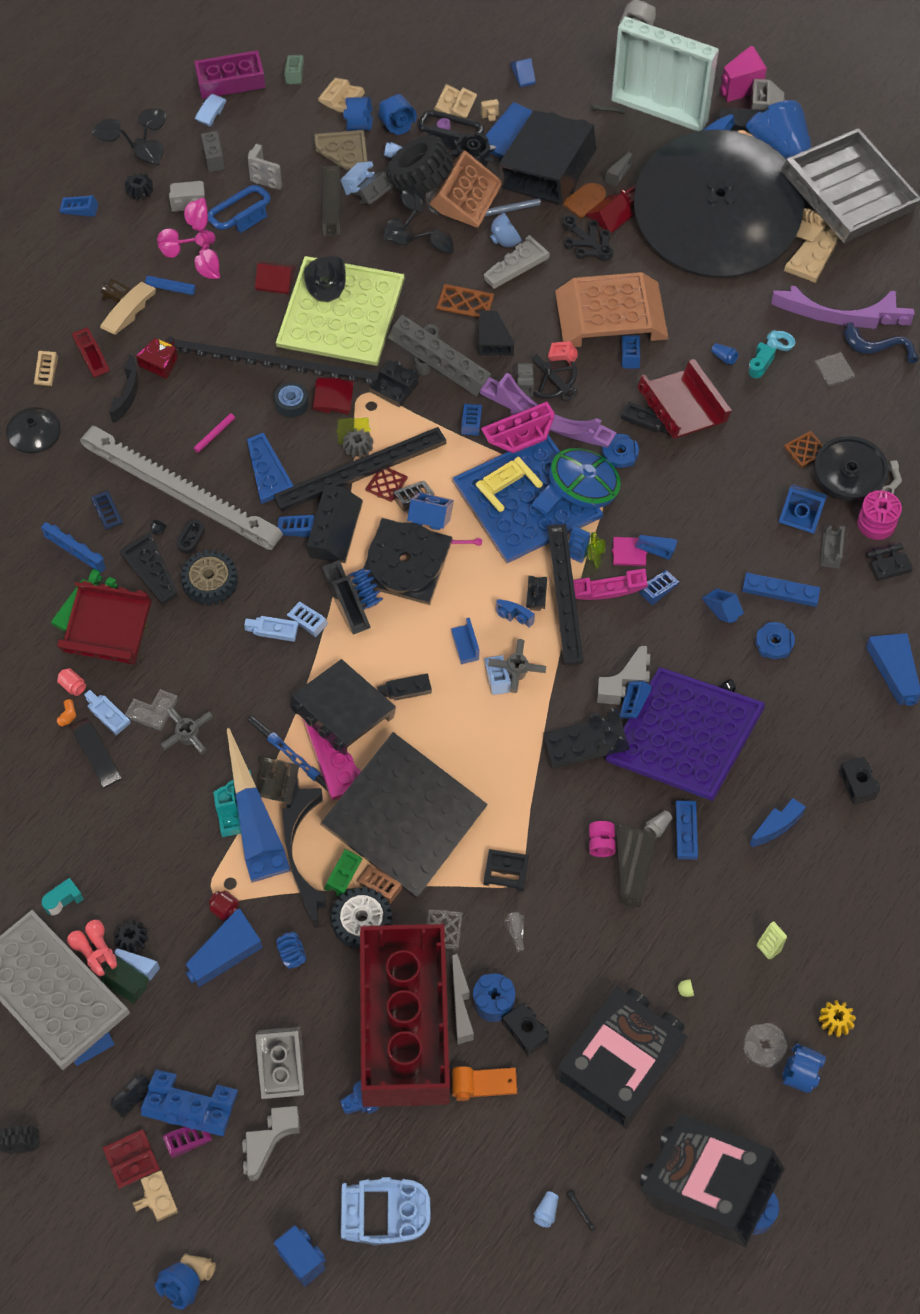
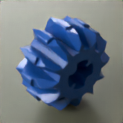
(291, 950)

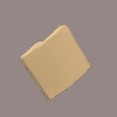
(336, 94)
(455, 101)

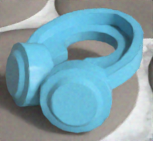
(774, 343)

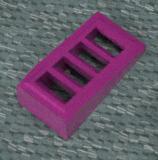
(174, 1152)

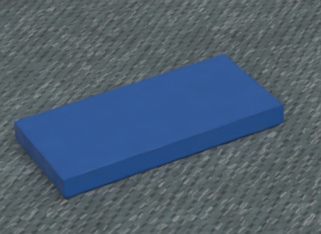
(507, 128)

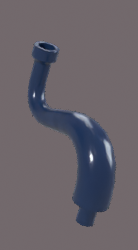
(866, 347)

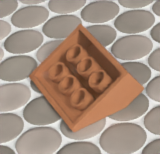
(466, 191)

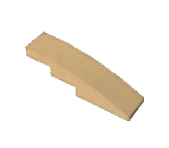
(129, 305)

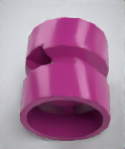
(602, 839)

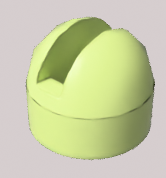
(685, 988)

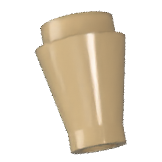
(201, 1266)

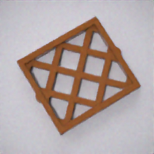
(794, 455)

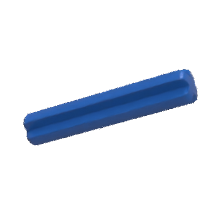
(170, 285)

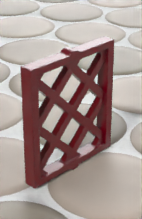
(375, 479)

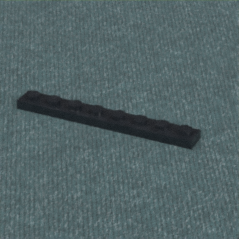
(565, 594)

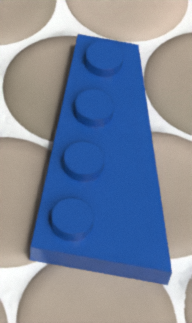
(267, 468)

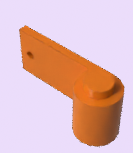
(482, 1083)

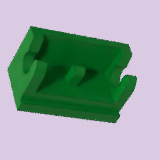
(343, 872)

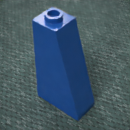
(896, 664)
(226, 948)

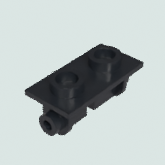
(125, 1102)

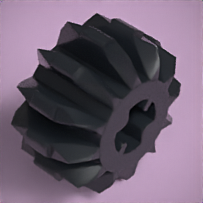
(138, 186)
(138, 932)

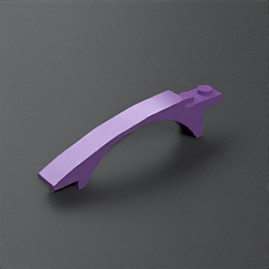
(881, 312)
(511, 396)

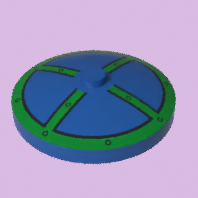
(584, 478)

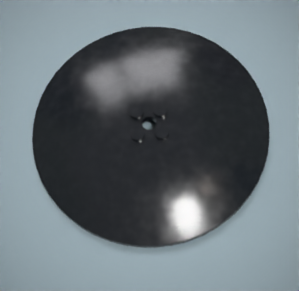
(713, 233)

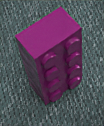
(230, 74)

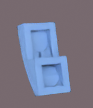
(209, 109)

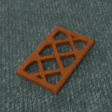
(459, 291)

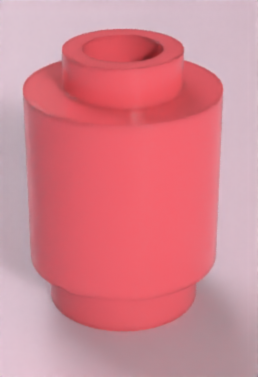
(71, 681)

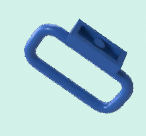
(247, 217)

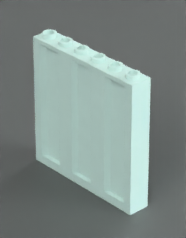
(664, 74)

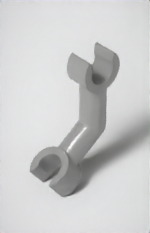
(894, 469)

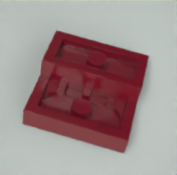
(332, 395)
(131, 1158)

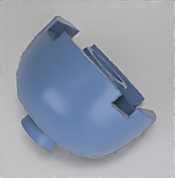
(504, 232)

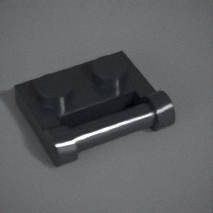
(506, 863)

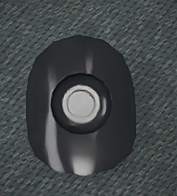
(325, 278)

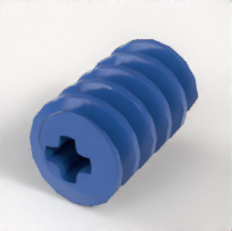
(366, 588)

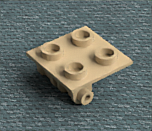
(811, 225)

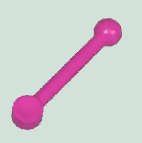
(478, 542)

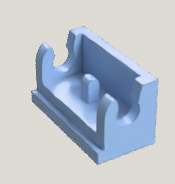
(356, 176)

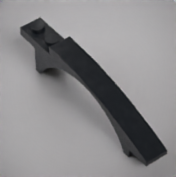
(301, 804)

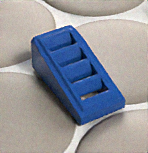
(89, 208)
(631, 352)
(471, 429)
(303, 520)
(579, 544)
(657, 545)
(652, 597)
(636, 694)

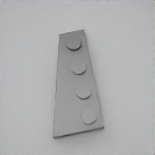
(522, 259)

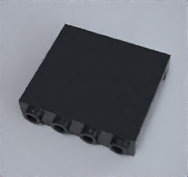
(341, 705)

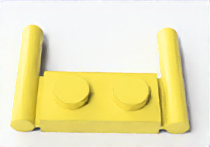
(504, 477)

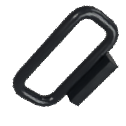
(446, 135)

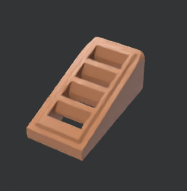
(396, 886)

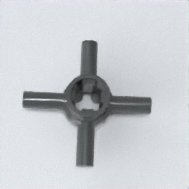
(519, 660)
(181, 728)

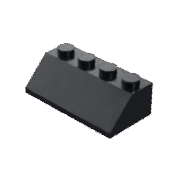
(334, 524)

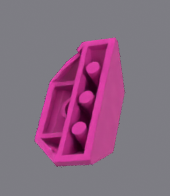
(521, 429)

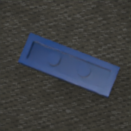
(686, 830)

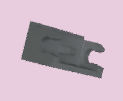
(373, 188)
(832, 547)

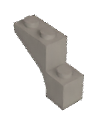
(613, 688)
(261, 1143)

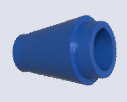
(725, 353)

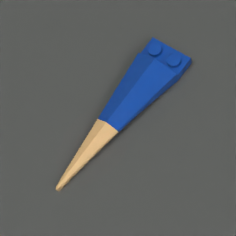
(261, 843)

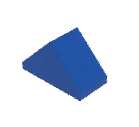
(524, 72)

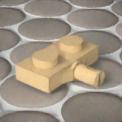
(157, 1197)

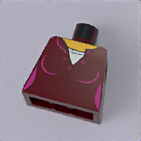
(158, 357)

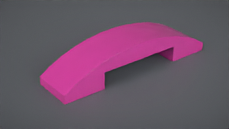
(610, 587)

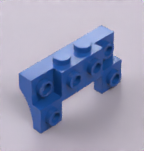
(188, 1108)

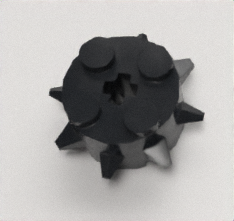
(475, 145)

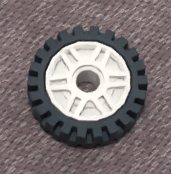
(358, 904)

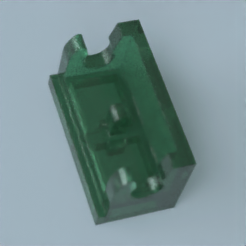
(125, 980)

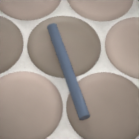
(511, 207)

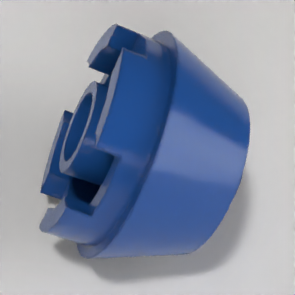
(178, 1284)

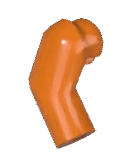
(68, 715)

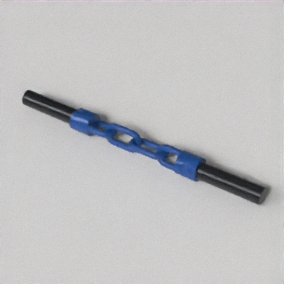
(274, 739)

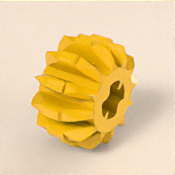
(839, 1011)

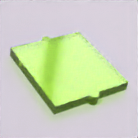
(346, 425)

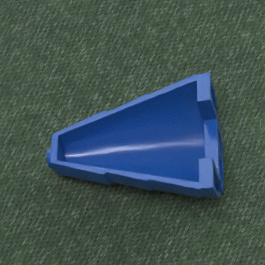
(782, 128)

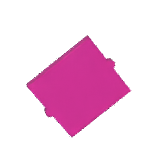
(626, 553)

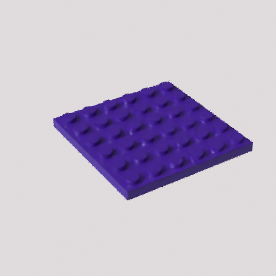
(688, 733)

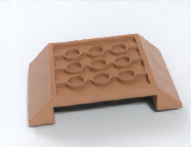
(610, 307)

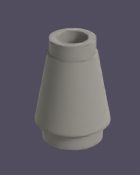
(658, 823)

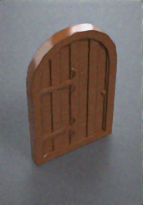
(585, 199)

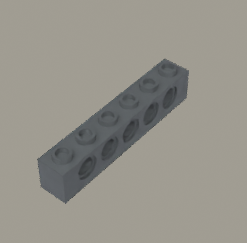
(439, 355)

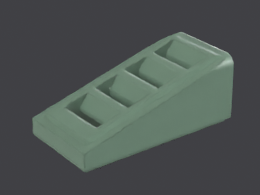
(294, 69)

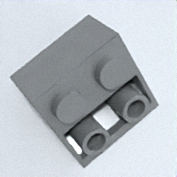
(765, 94)

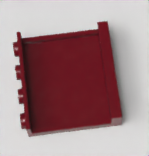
(106, 623)

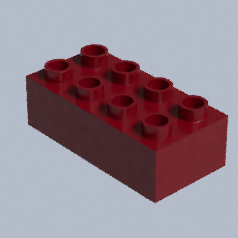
(404, 1016)

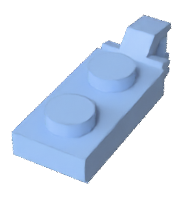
(272, 628)
(107, 712)

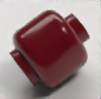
(223, 904)

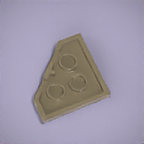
(342, 147)

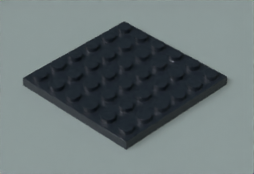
(404, 814)

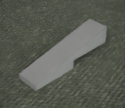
(461, 993)

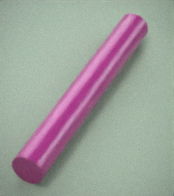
(209, 437)

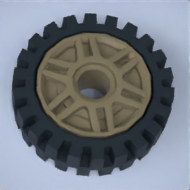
(213, 565)

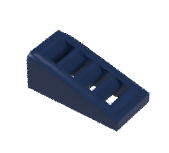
(102, 497)

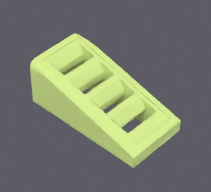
(772, 941)

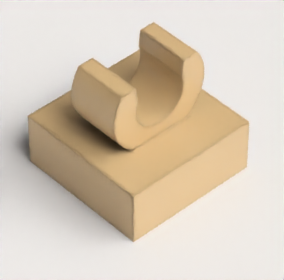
(490, 109)

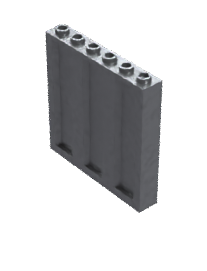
(850, 185)

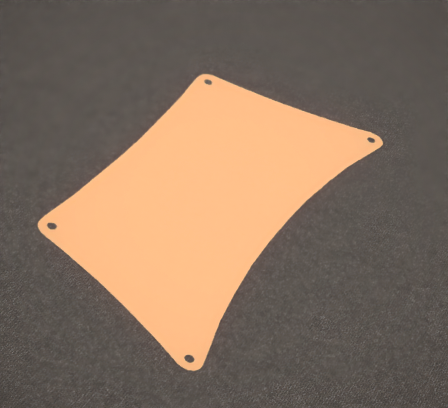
(461, 726)

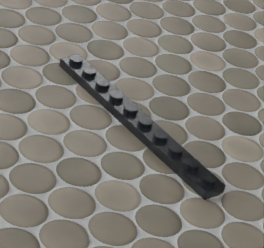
(360, 468)

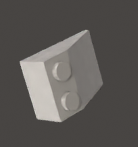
(280, 1062)

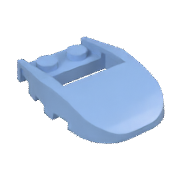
(406, 1210)

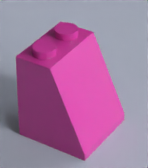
(740, 74)

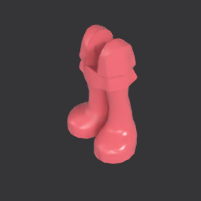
(79, 942)

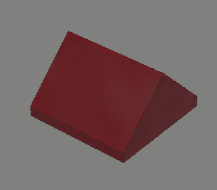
(611, 212)
(274, 277)

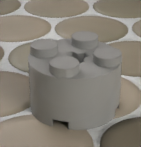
(640, 11)

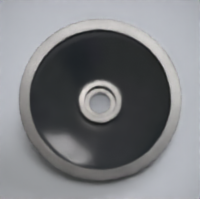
(35, 436)

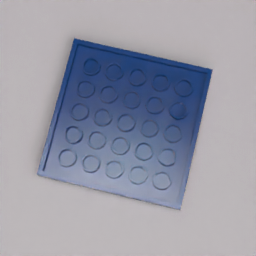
(520, 525)

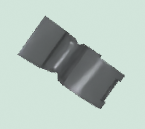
(525, 378)

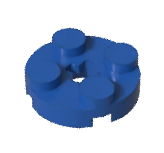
(623, 459)
(782, 634)

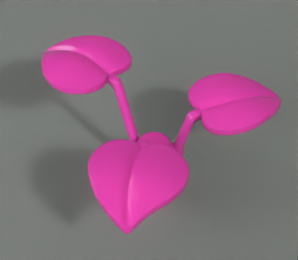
(196, 215)

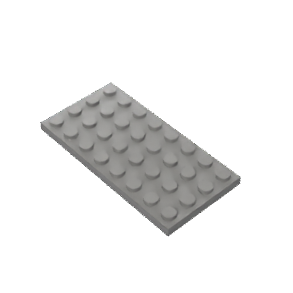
(54, 991)

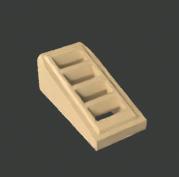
(45, 355)

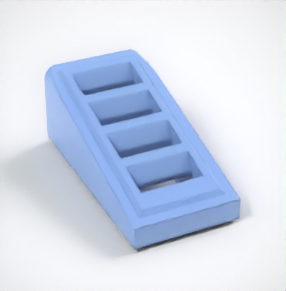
(313, 630)
(497, 685)
(143, 965)

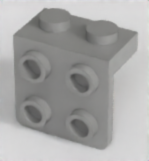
(263, 171)
(183, 193)

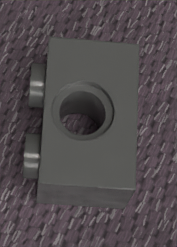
(213, 151)

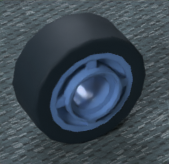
(291, 399)

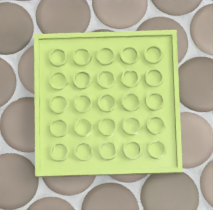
(349, 326)

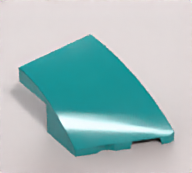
(227, 809)

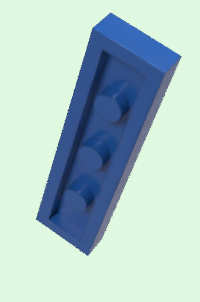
(69, 544)
(781, 589)

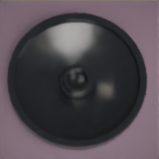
(851, 468)

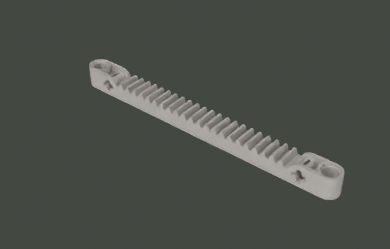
(252, 528)

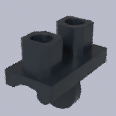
(536, 593)

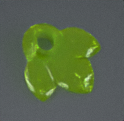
(596, 548)

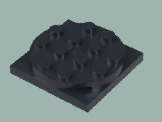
(417, 576)

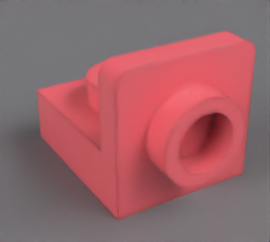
(563, 351)

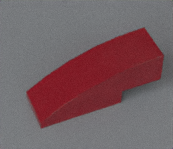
(90, 352)

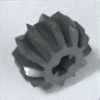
(358, 443)

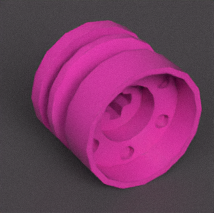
(879, 515)

